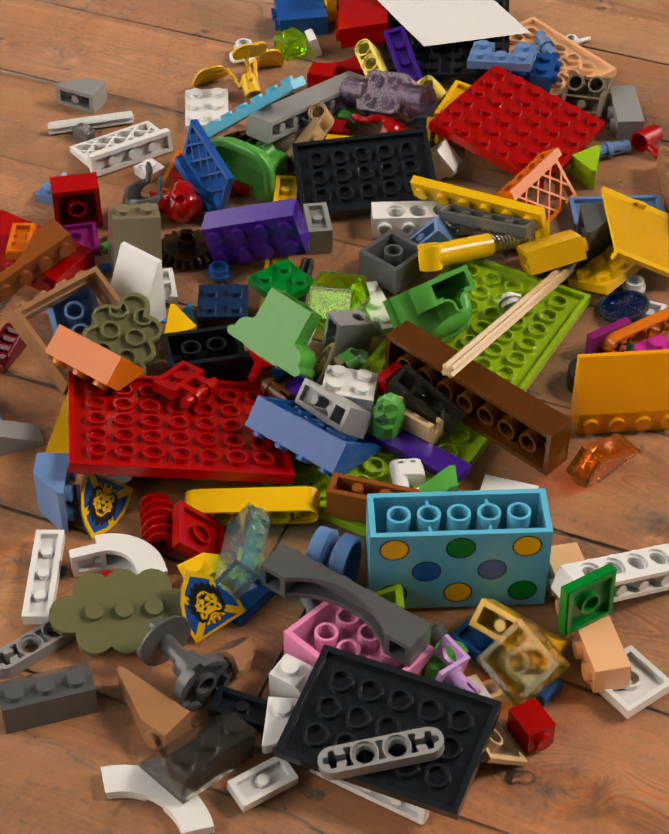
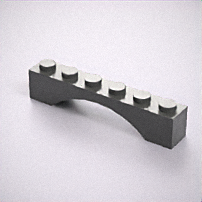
(296, 575)

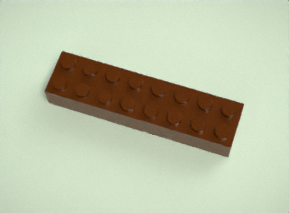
(492, 403)

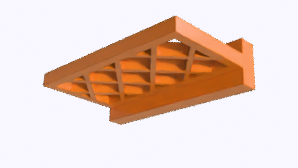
(529, 180)

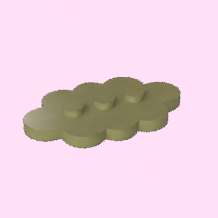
(127, 329)
(114, 610)

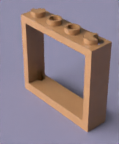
(43, 300)

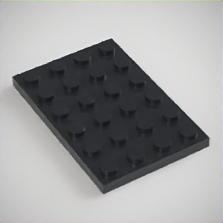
(362, 170)
(365, 699)

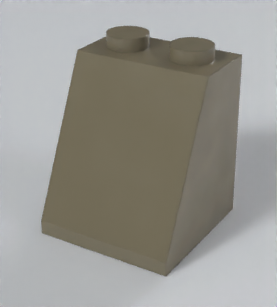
(137, 226)

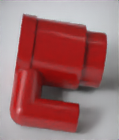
(646, 139)

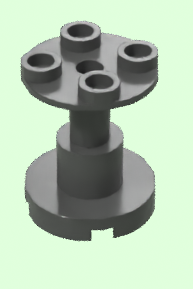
(197, 675)

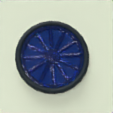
(623, 304)

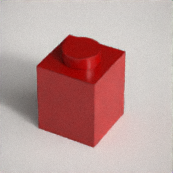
(531, 726)

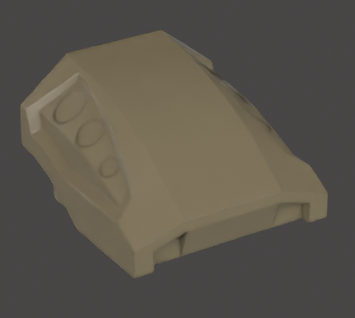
(587, 93)

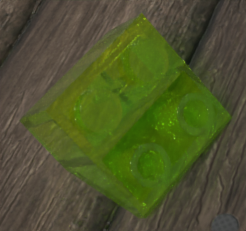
(337, 292)

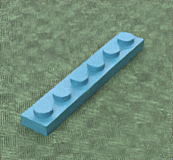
(257, 102)

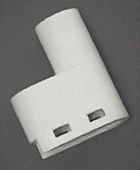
(407, 472)

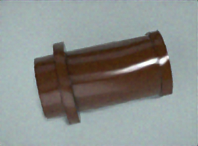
(272, 388)

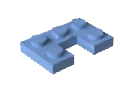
(484, 56)

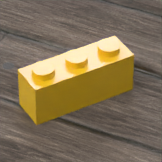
(495, 618)

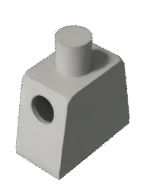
(349, 330)

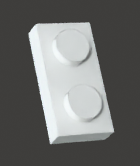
(262, 783)

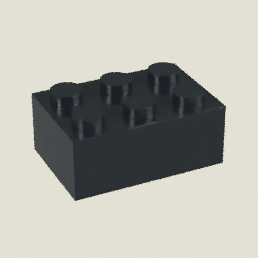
(208, 349)

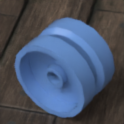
(335, 552)

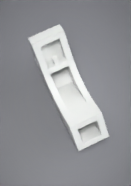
(115, 552)

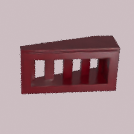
(9, 335)

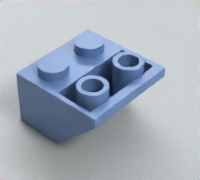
(56, 489)

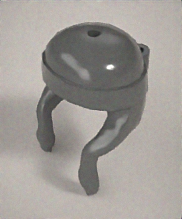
(132, 192)

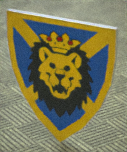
(324, 360)
(102, 502)
(206, 605)

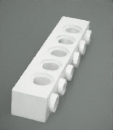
(409, 217)
(637, 573)

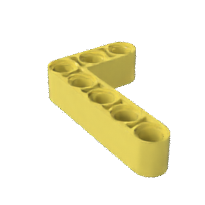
(372, 59)

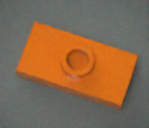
(19, 239)

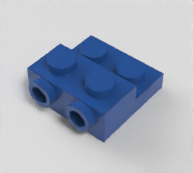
(544, 71)

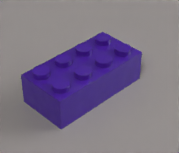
(256, 232)

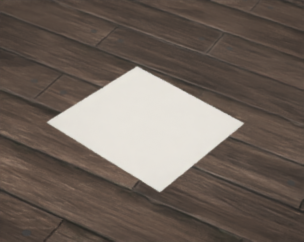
(453, 20)

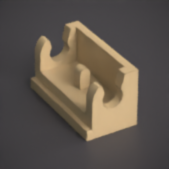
(421, 427)

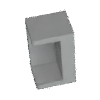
(319, 227)

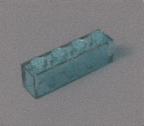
(243, 550)

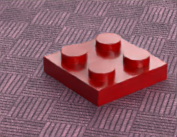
(195, 531)

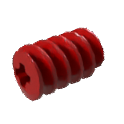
(157, 521)

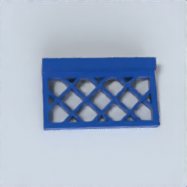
(205, 169)

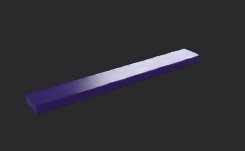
(409, 446)

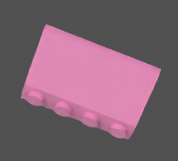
(342, 630)

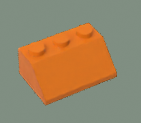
(91, 360)

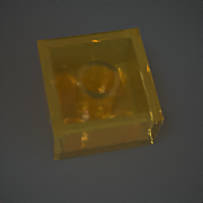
(523, 661)

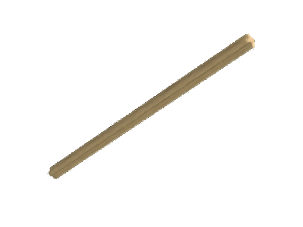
(506, 320)

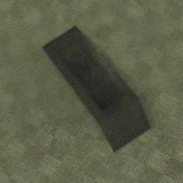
(425, 398)

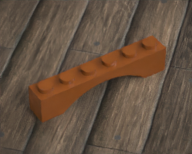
(46, 248)

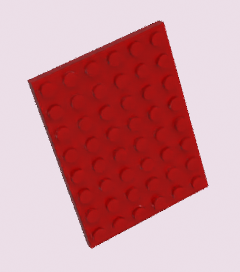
(157, 437)

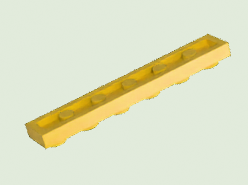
(450, 194)

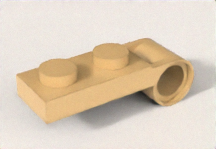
(317, 129)

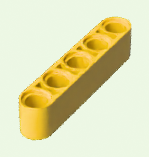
(281, 504)

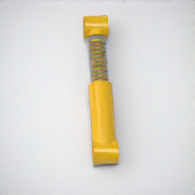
(435, 255)

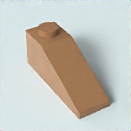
(154, 713)

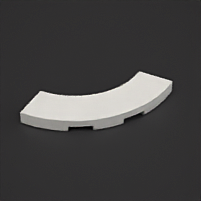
(135, 783)

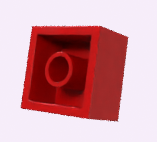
(76, 199)

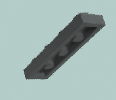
(479, 219)

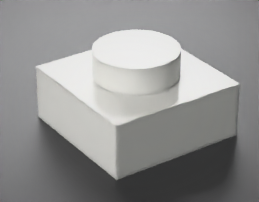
(158, 169)

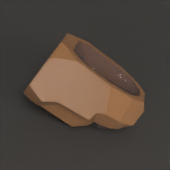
(238, 655)

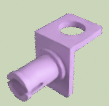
(454, 671)

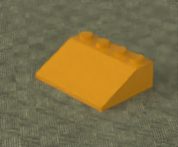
(621, 392)

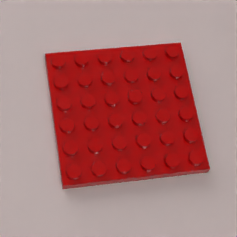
(514, 122)

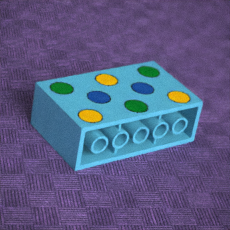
(459, 546)

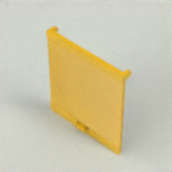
(637, 231)

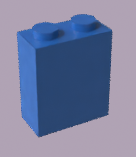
(300, 15)

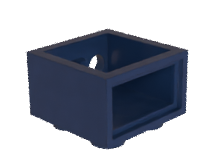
(222, 302)

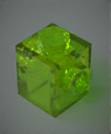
(291, 43)

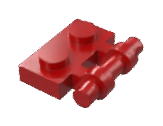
(180, 382)

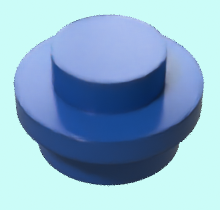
(219, 271)

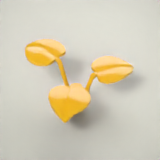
(248, 81)

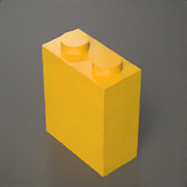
(552, 252)

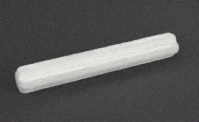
(94, 122)

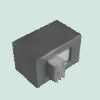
(83, 132)

